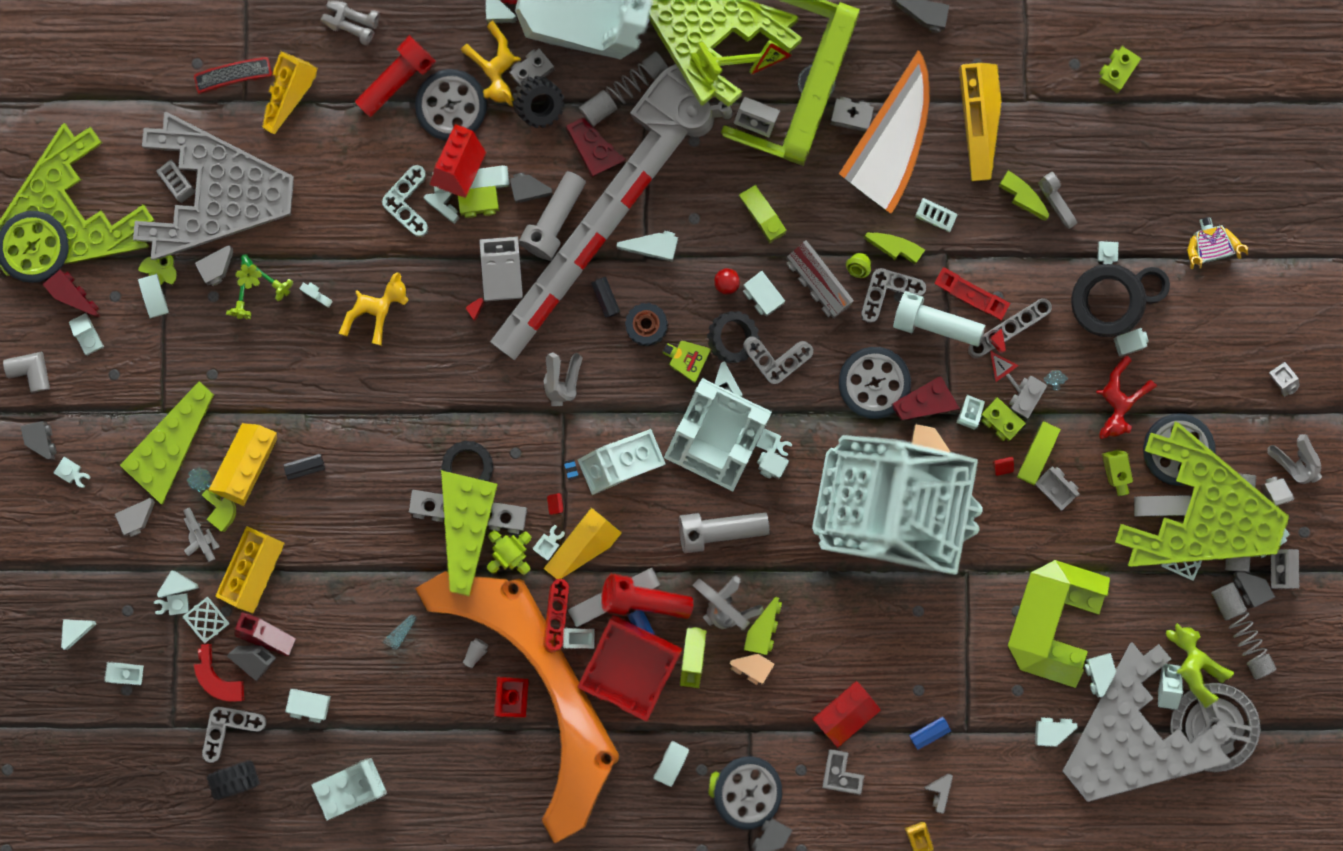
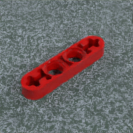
(556, 615)

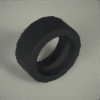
(1164, 279)

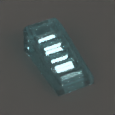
(396, 637)

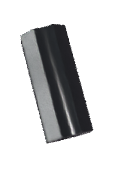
(605, 297)
(304, 466)

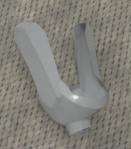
(561, 391)
(1298, 470)
(719, 618)

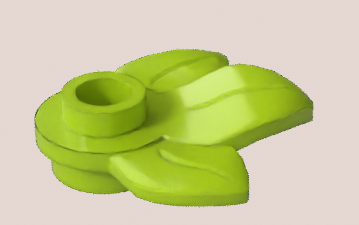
(164, 272)

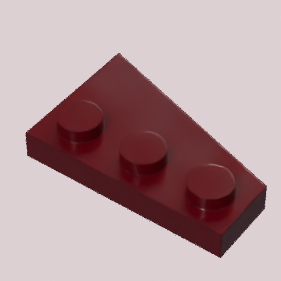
(593, 149)
(925, 401)

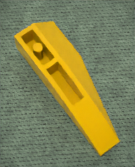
(981, 114)

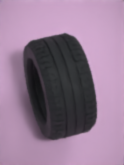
(1080, 300)

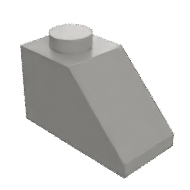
(215, 266)
(1277, 491)
(135, 517)

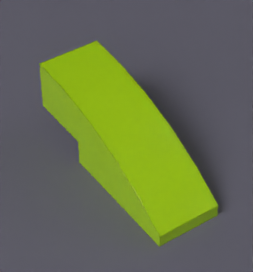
(1024, 195)
(895, 245)
(1038, 453)

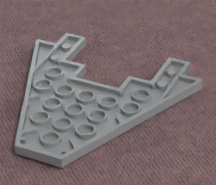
(230, 195)
(1123, 750)

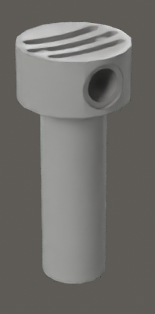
(542, 238)
(719, 529)

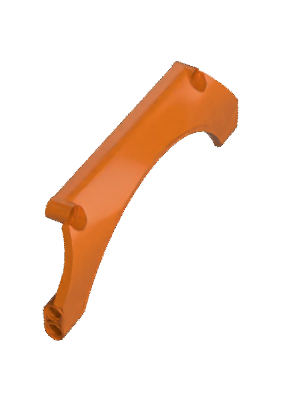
(582, 733)

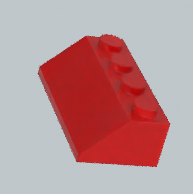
(458, 162)

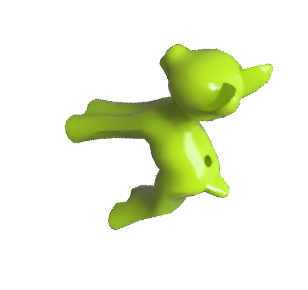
(1197, 660)

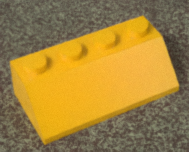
(243, 463)
(249, 569)

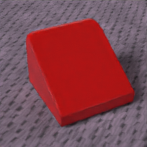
(475, 308)
(997, 341)
(1003, 466)
(555, 504)

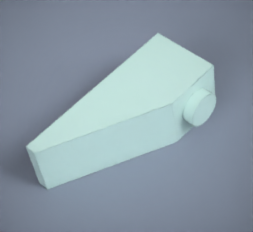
(655, 245)

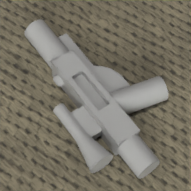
(197, 538)

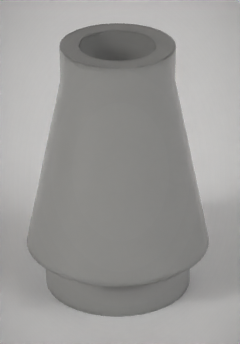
(475, 652)

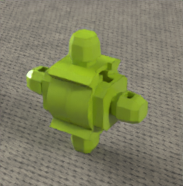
(509, 552)

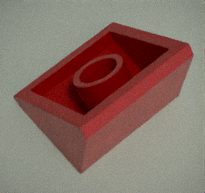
(511, 697)

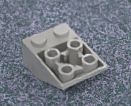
(501, 269)

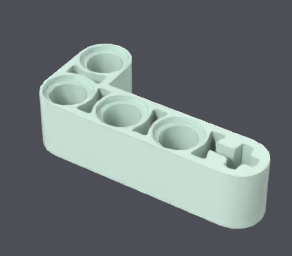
(486, 177)

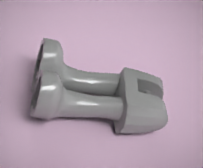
(338, 22)

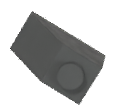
(528, 188)

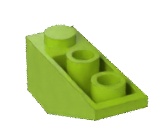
(760, 632)

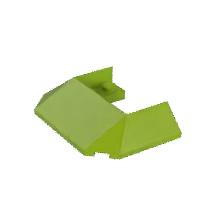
(1039, 616)

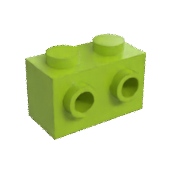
(1119, 69)
(479, 201)
(1002, 420)

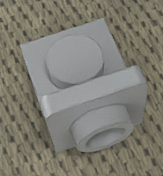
(1285, 379)

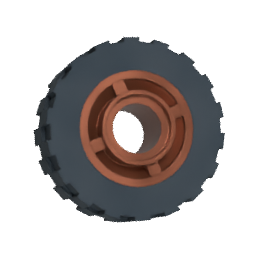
(655, 332)

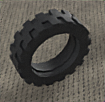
(715, 336)
(469, 446)

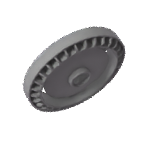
(1201, 718)

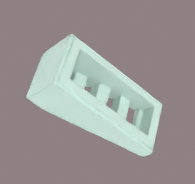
(938, 208)

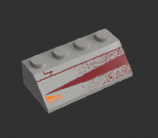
(819, 280)

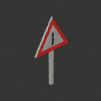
(1002, 367)

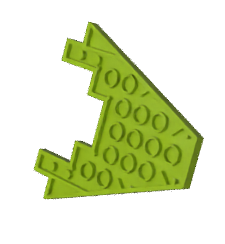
(687, 22)
(47, 193)
(1223, 516)

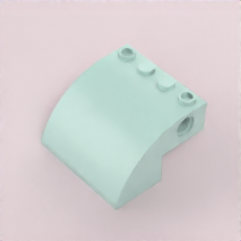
(717, 434)

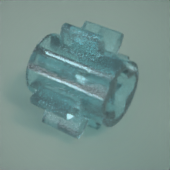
(199, 479)

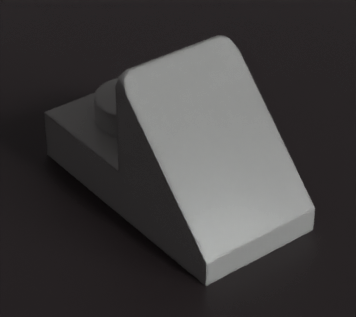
(942, 786)

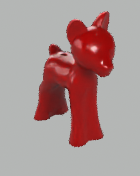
(1119, 401)

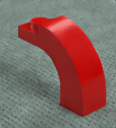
(211, 682)

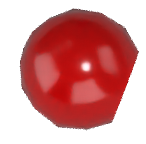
(726, 281)

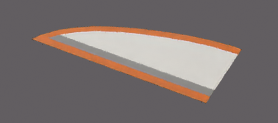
(892, 142)

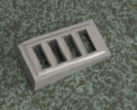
(181, 192)

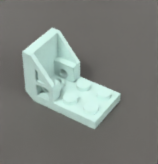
(621, 461)
(349, 788)

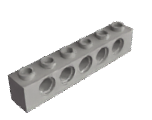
(517, 513)

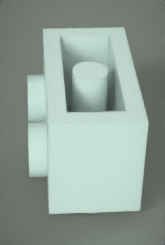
(763, 294)
(772, 464)
(307, 704)

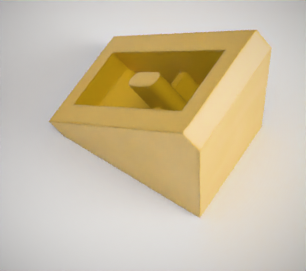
(919, 837)

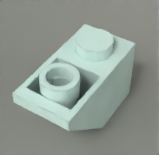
(1131, 342)
(1101, 672)
(1170, 687)
(1053, 733)

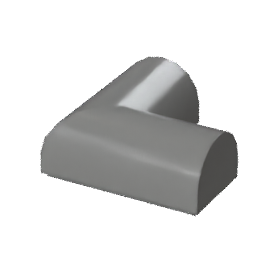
(31, 365)
(837, 778)

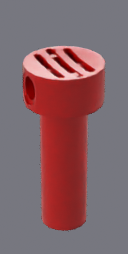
(412, 59)
(621, 595)

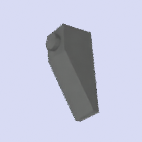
(927, 13)

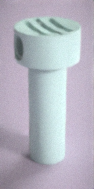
(913, 314)

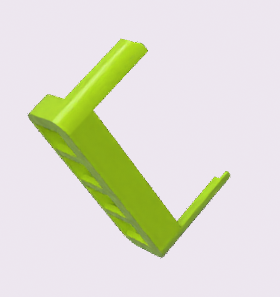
(817, 87)

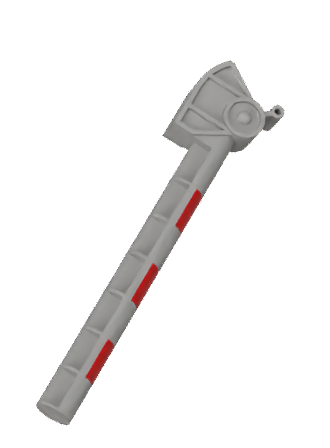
(669, 114)

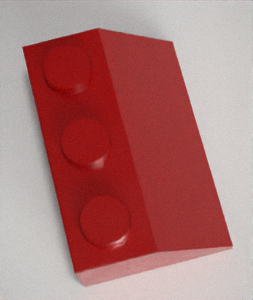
(846, 714)

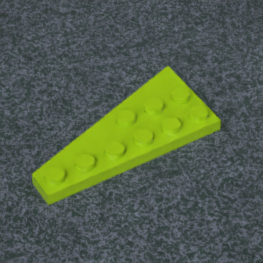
(164, 449)
(466, 519)

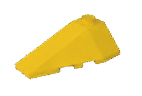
(290, 85)
(586, 542)

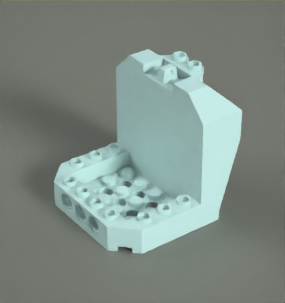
(586, 25)
(911, 506)

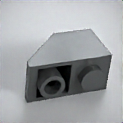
(37, 438)
(1254, 589)
(252, 659)
(773, 836)

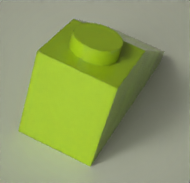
(763, 214)

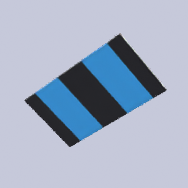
(571, 469)

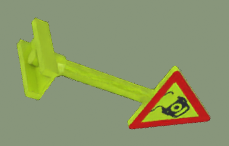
(710, 65)

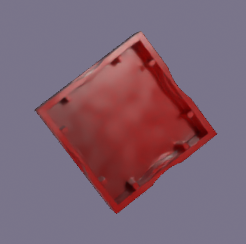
(629, 667)

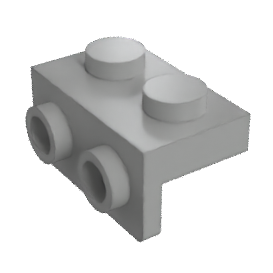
(1057, 487)

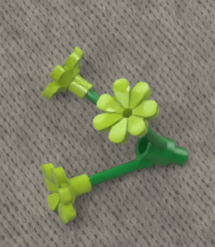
(248, 276)

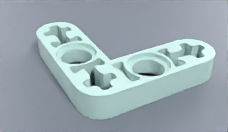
(401, 197)

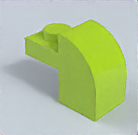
(224, 512)

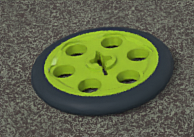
(57, 254)

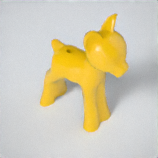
(496, 67)
(394, 292)

